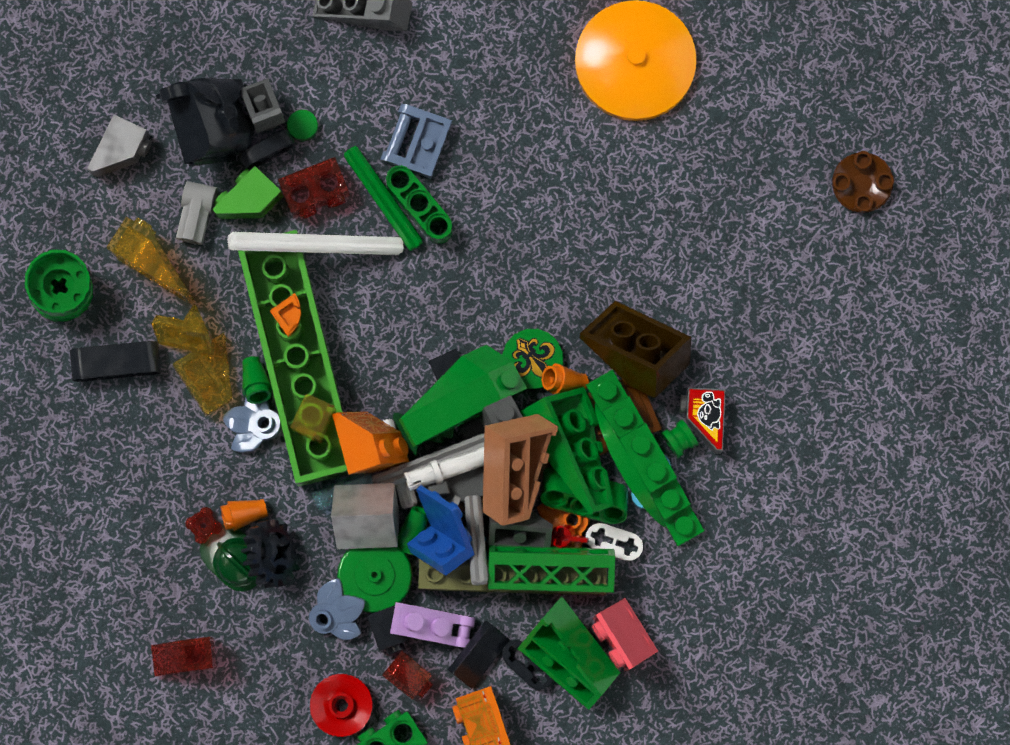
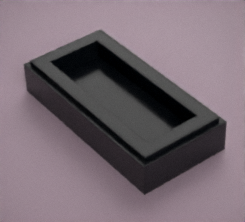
(478, 654)

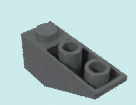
(376, 14)

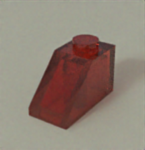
(408, 676)

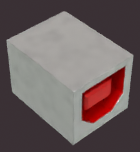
(365, 516)

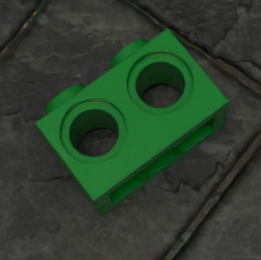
(386, 734)

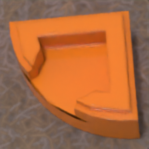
(288, 314)

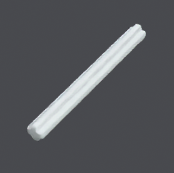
(315, 243)

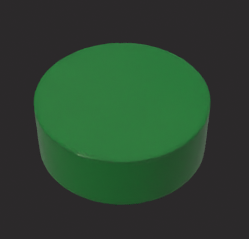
(302, 125)

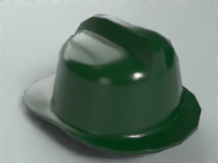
(225, 560)

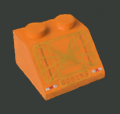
(369, 443)
(481, 718)

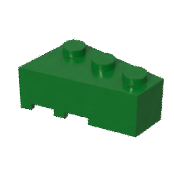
(570, 654)

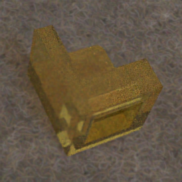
(313, 418)

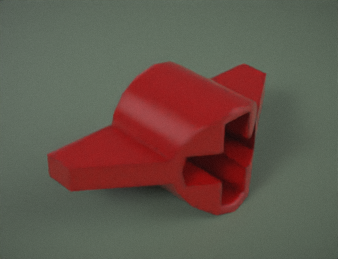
(565, 535)

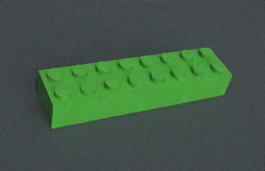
(296, 362)

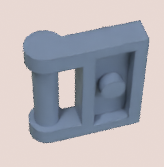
(426, 142)

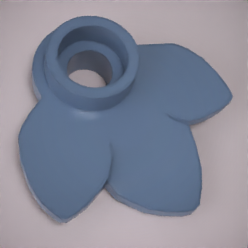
(247, 423)
(339, 609)

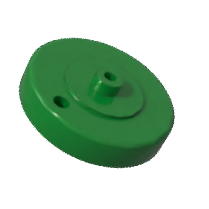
(376, 576)

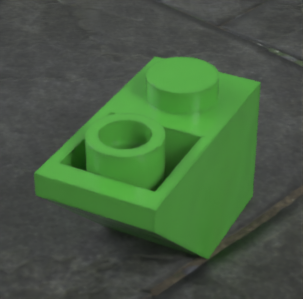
(249, 198)

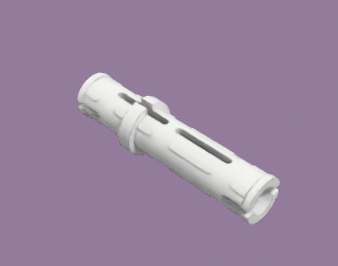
(444, 469)

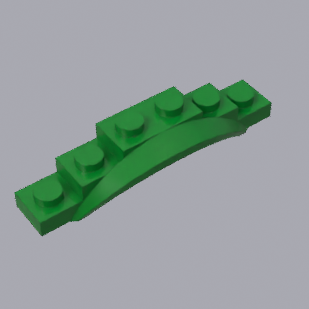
(641, 459)

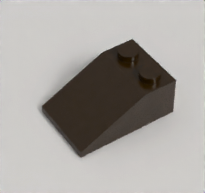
(638, 347)

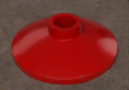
(324, 702)

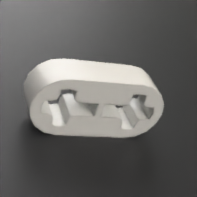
(617, 535)

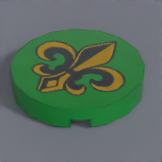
(531, 353)

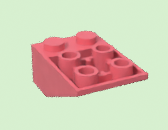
(624, 635)

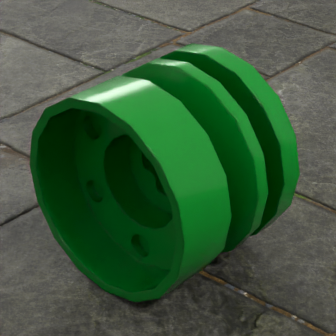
(59, 268)

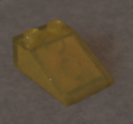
(140, 250)

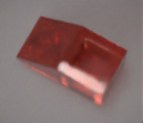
(184, 656)

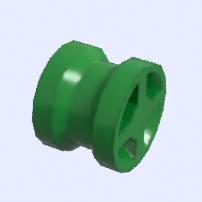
(679, 438)

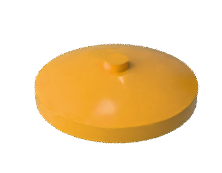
(635, 60)

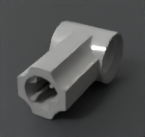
(197, 206)

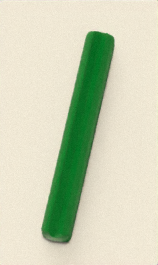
(383, 198)

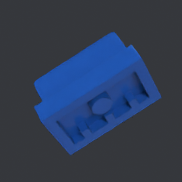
(446, 541)

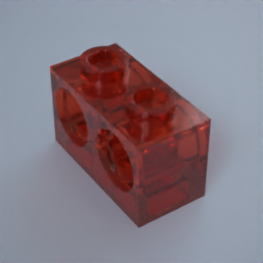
(311, 181)

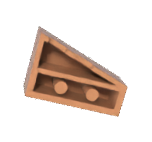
(512, 466)

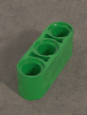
(413, 191)
(559, 496)

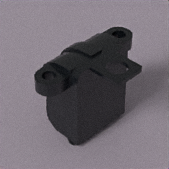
(208, 119)

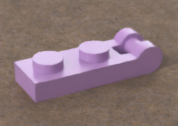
(431, 625)

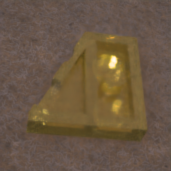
(207, 376)

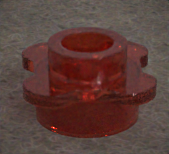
(194, 524)

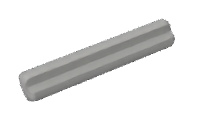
(475, 527)

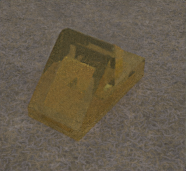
(184, 334)

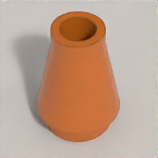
(562, 379)
(241, 513)

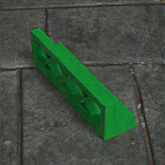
(551, 556)

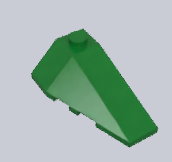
(462, 393)
(574, 448)

